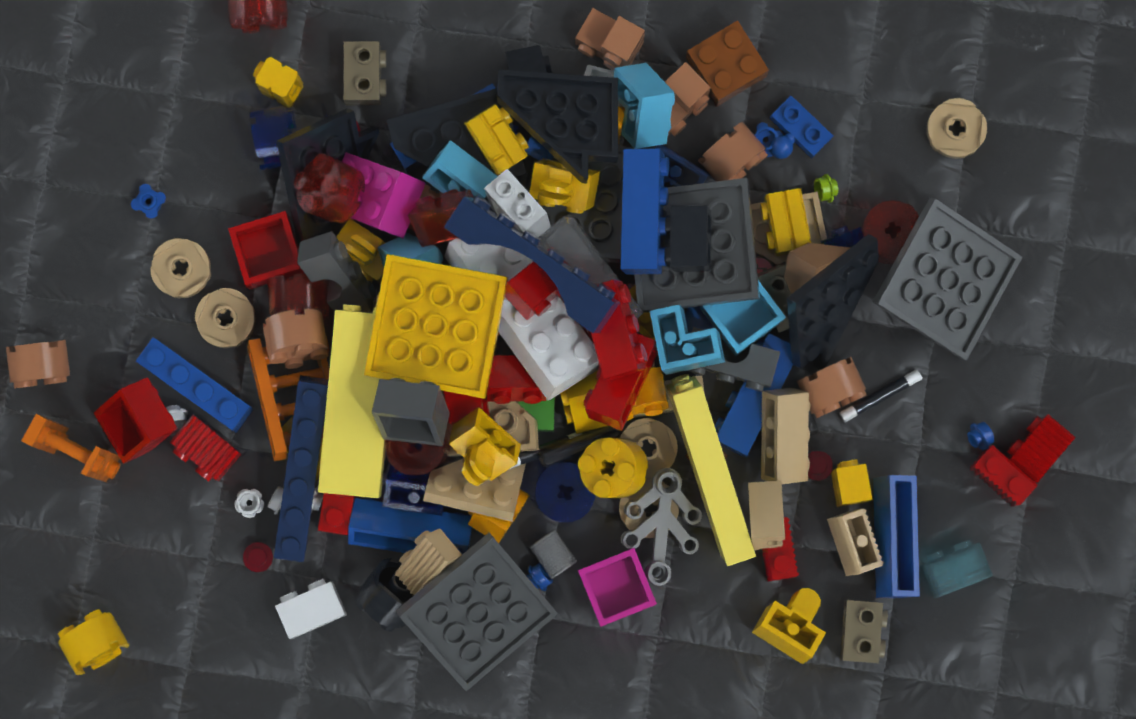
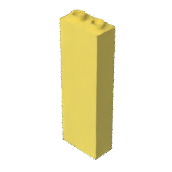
(351, 439)
(710, 469)

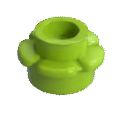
(826, 188)

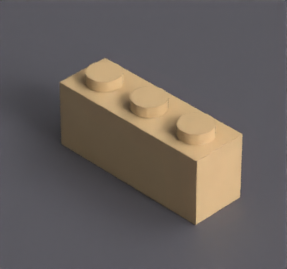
(785, 435)

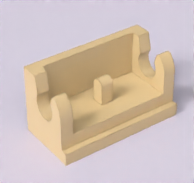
(766, 514)

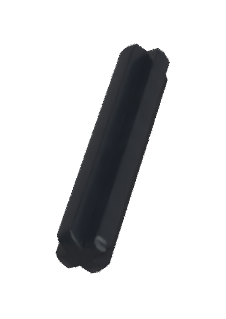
(574, 446)

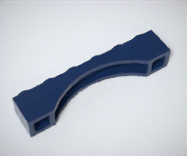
(583, 299)
(301, 469)

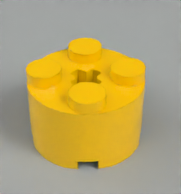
(597, 467)
(92, 642)

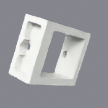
(505, 198)

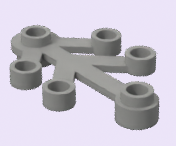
(662, 521)

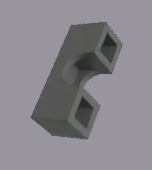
(328, 259)
(755, 369)

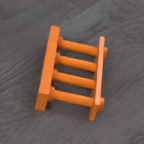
(267, 385)
(52, 436)

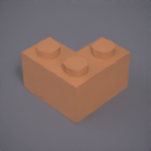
(610, 39)
(690, 96)

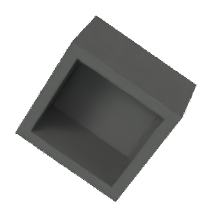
(410, 411)

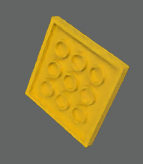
(436, 325)

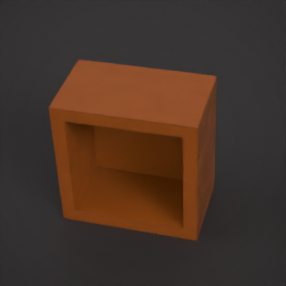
(727, 63)

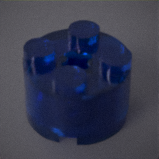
(269, 127)
(560, 509)

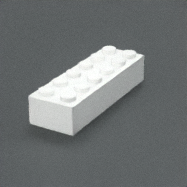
(548, 346)

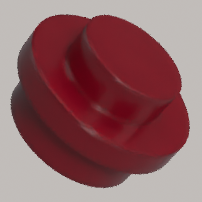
(820, 465)
(258, 557)

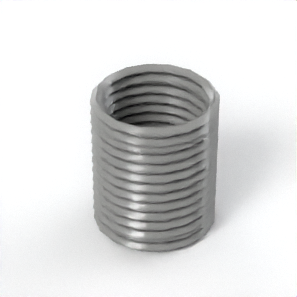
(553, 554)

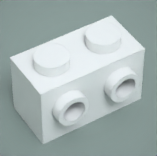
(310, 609)

